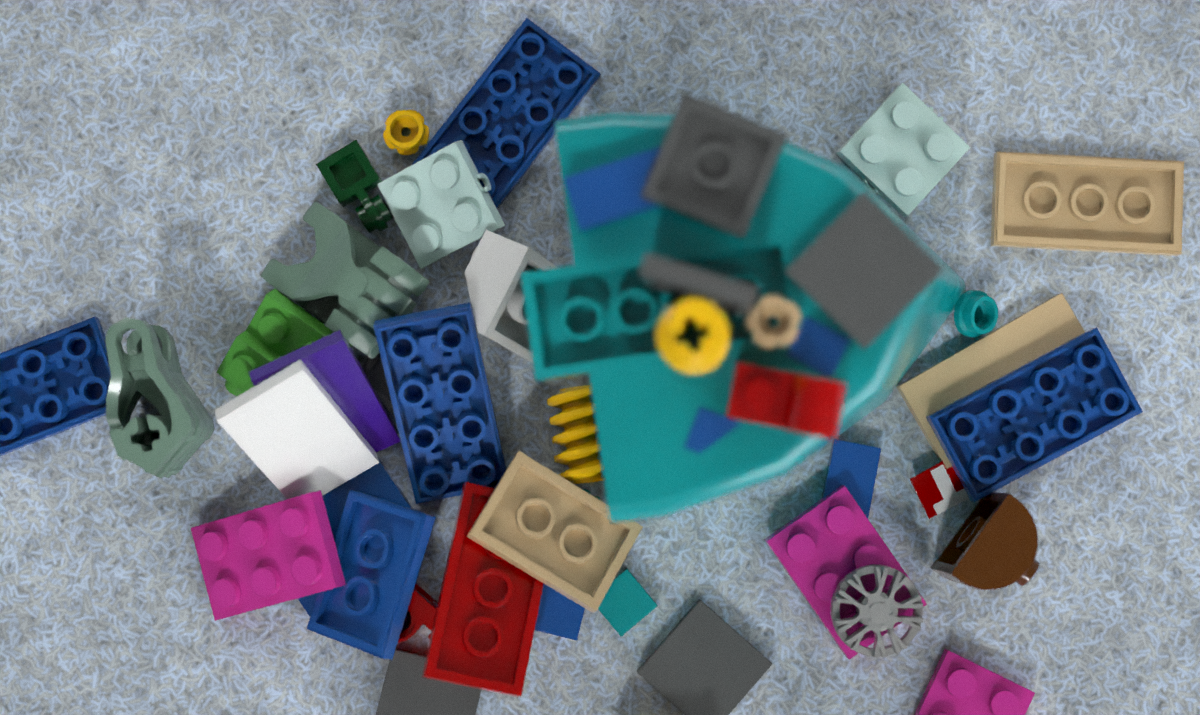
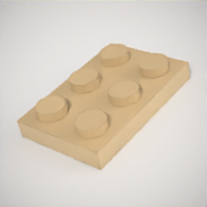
(554, 532)

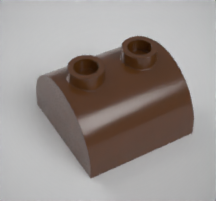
(992, 546)

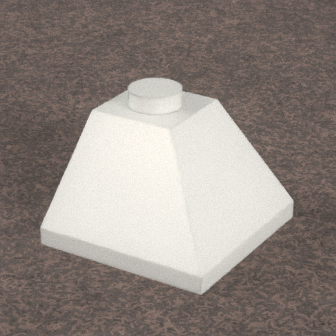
(497, 290)

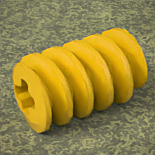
(673, 327)
(579, 434)

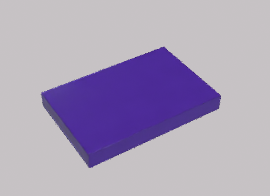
(345, 381)

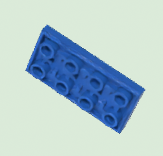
(515, 106)
(53, 384)
(441, 400)
(1034, 414)

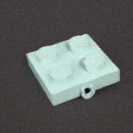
(903, 150)
(441, 204)

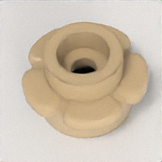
(787, 314)

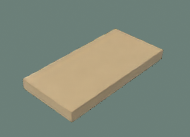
(1087, 203)
(988, 360)

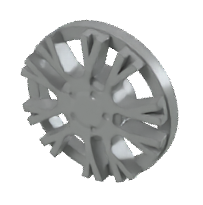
(876, 610)

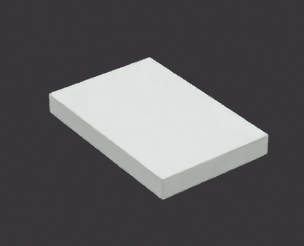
(296, 433)

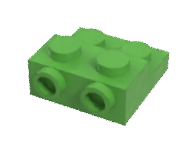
(273, 332)

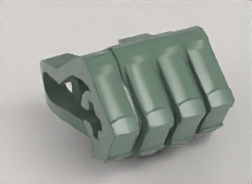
(347, 280)
(160, 380)

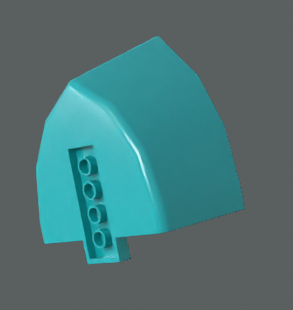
(605, 323)

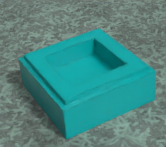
(626, 603)

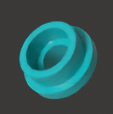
(975, 313)

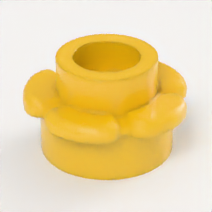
(405, 119)

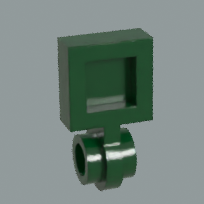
(352, 177)

